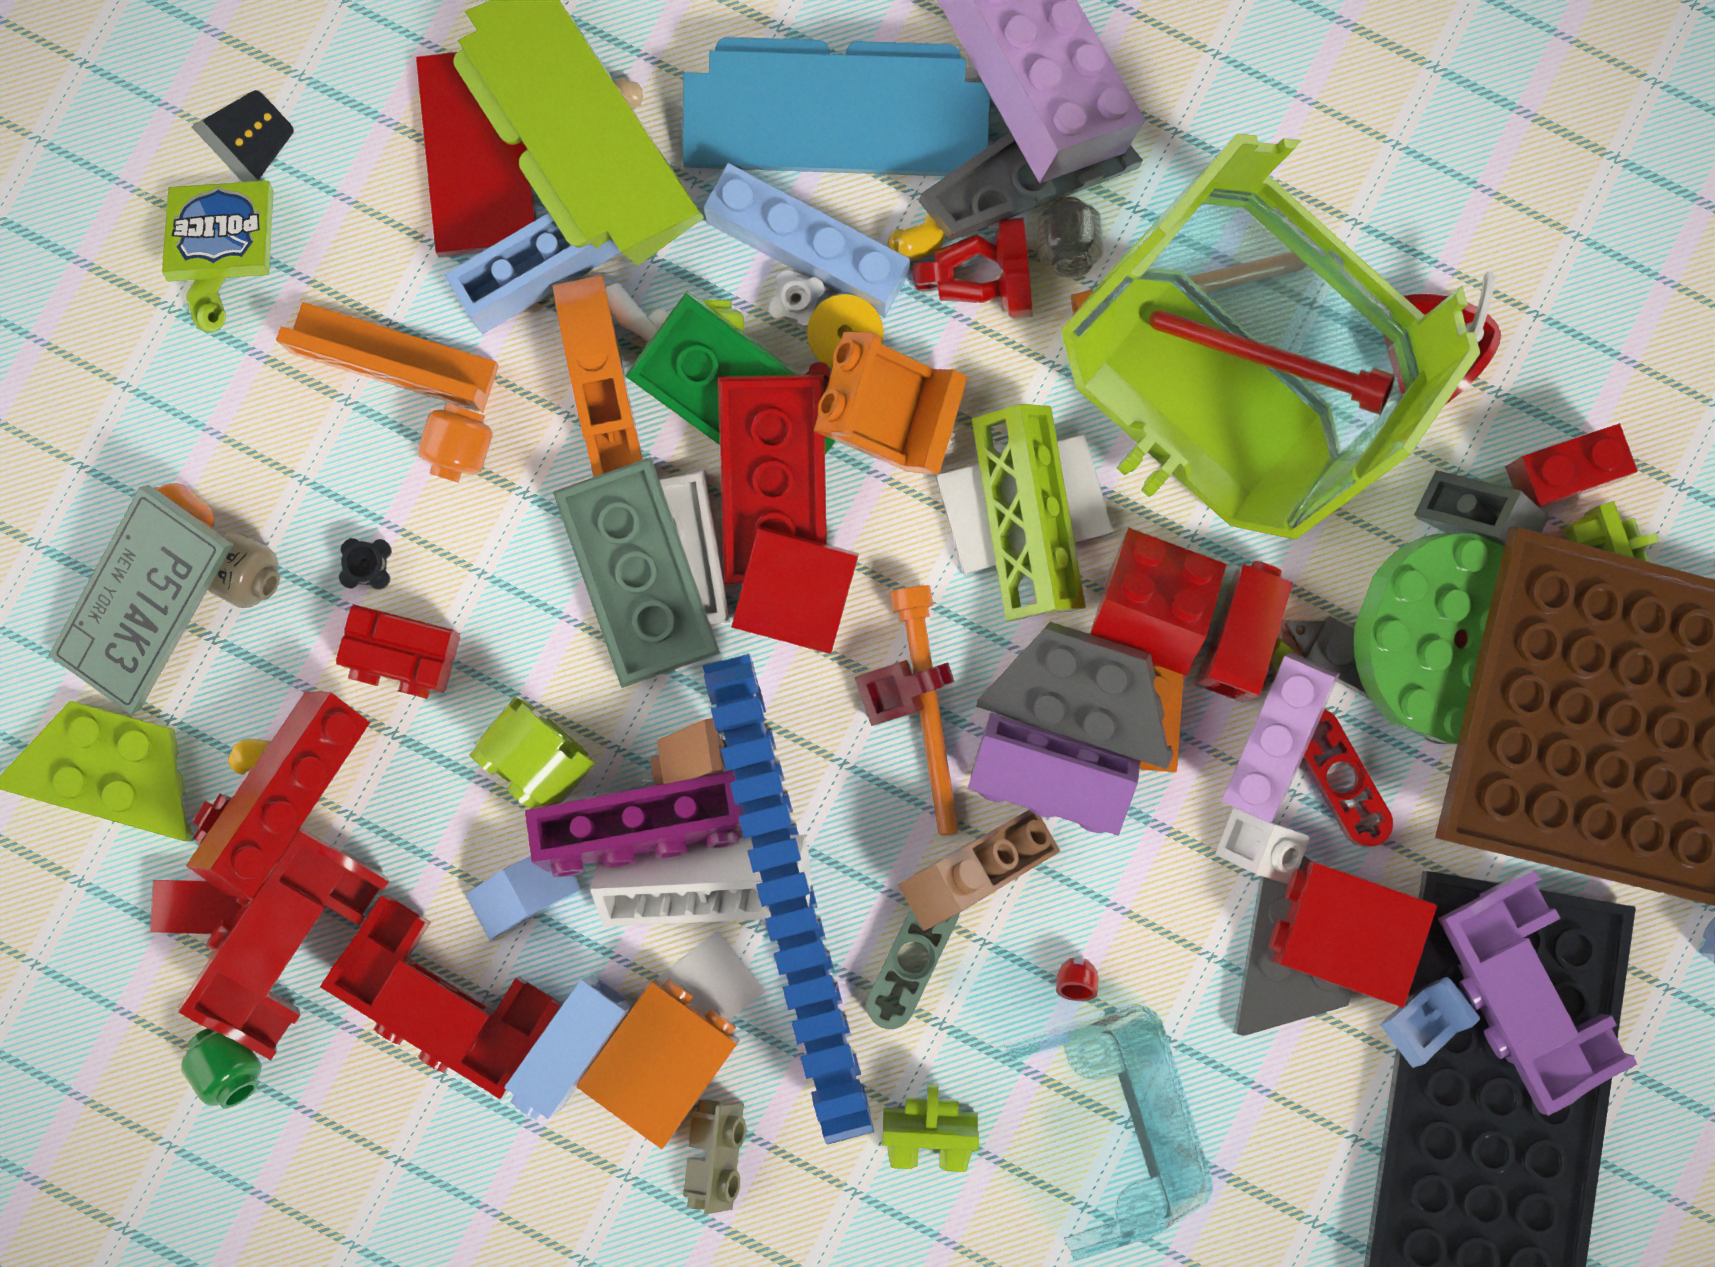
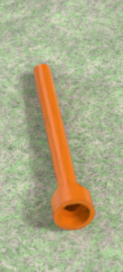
(913, 608)

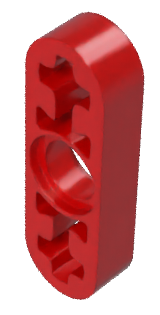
(1349, 817)

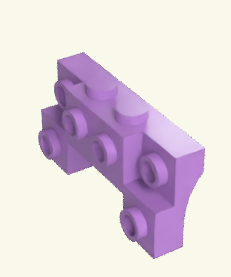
(1520, 1000)

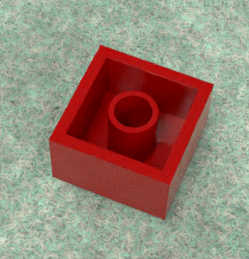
(1159, 600)

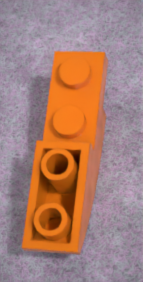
(597, 374)

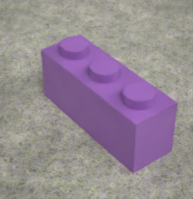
(1054, 775)

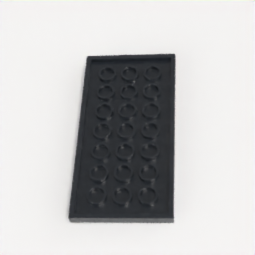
(1464, 1151)

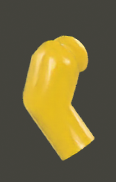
(918, 240)

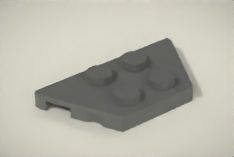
(1085, 692)
(1271, 992)

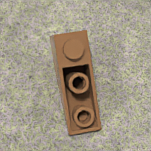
(978, 869)

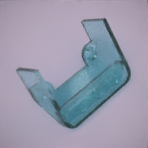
(1136, 1048)

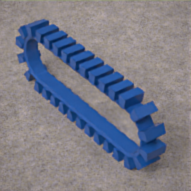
(739, 714)

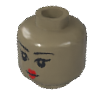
(247, 573)

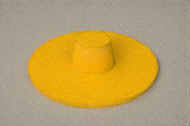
(836, 316)

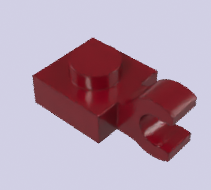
(896, 691)

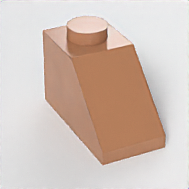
(689, 754)

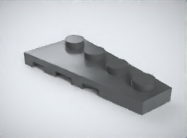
(1002, 185)

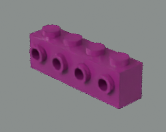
(634, 823)

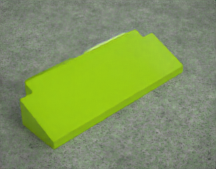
(581, 136)

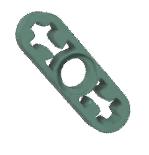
(907, 998)

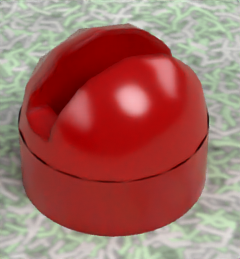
(1077, 981)

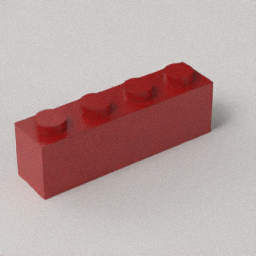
(278, 794)

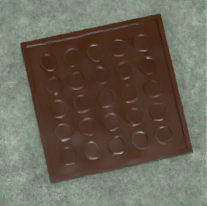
(1592, 720)

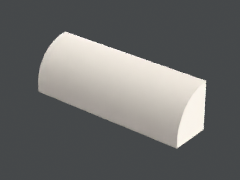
(685, 888)

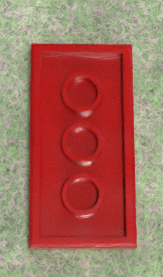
(471, 171)
(770, 462)

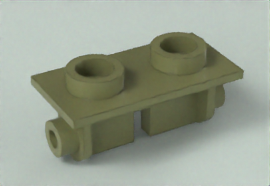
(714, 1181)

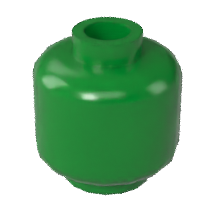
(220, 1069)

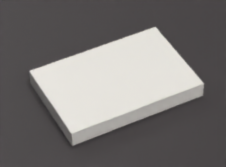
(692, 514)
(968, 517)

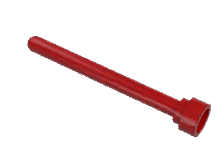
(1367, 388)

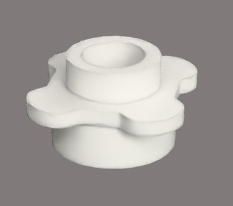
(787, 286)

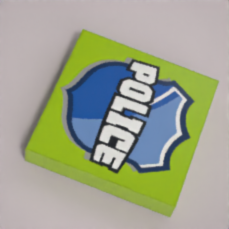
(218, 231)

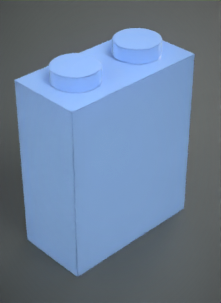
(567, 1048)

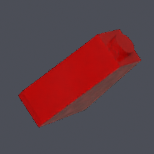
(1245, 633)

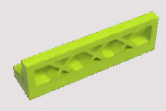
(1037, 508)

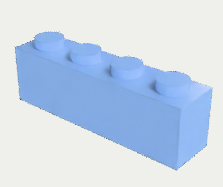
(805, 239)
(521, 272)

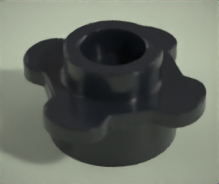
(354, 553)

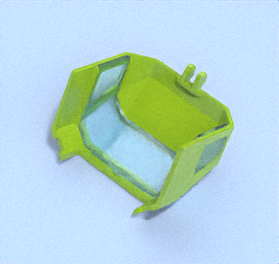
(1239, 434)

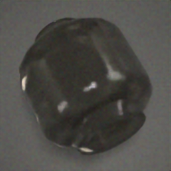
(1069, 237)

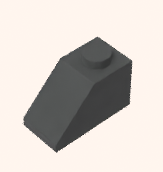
(1477, 507)

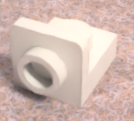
(1262, 846)

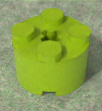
(533, 755)

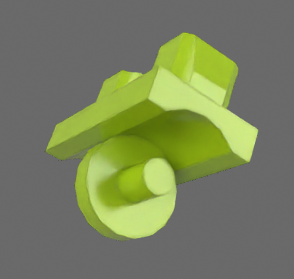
(1604, 530)
(930, 1125)

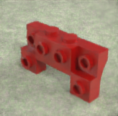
(265, 933)
(430, 1012)

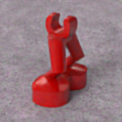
(1008, 253)

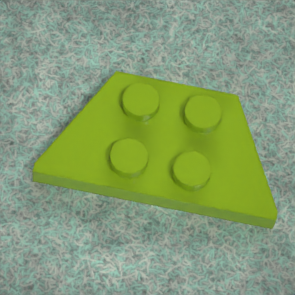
(105, 770)

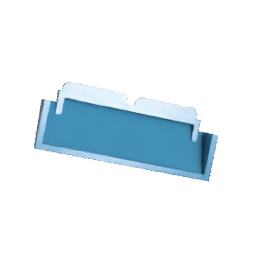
(818, 111)

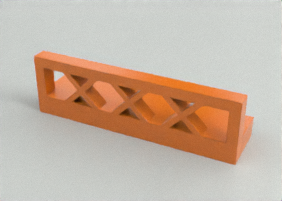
(390, 357)

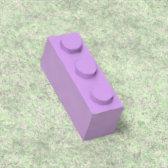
(1280, 737)

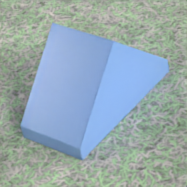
(517, 896)

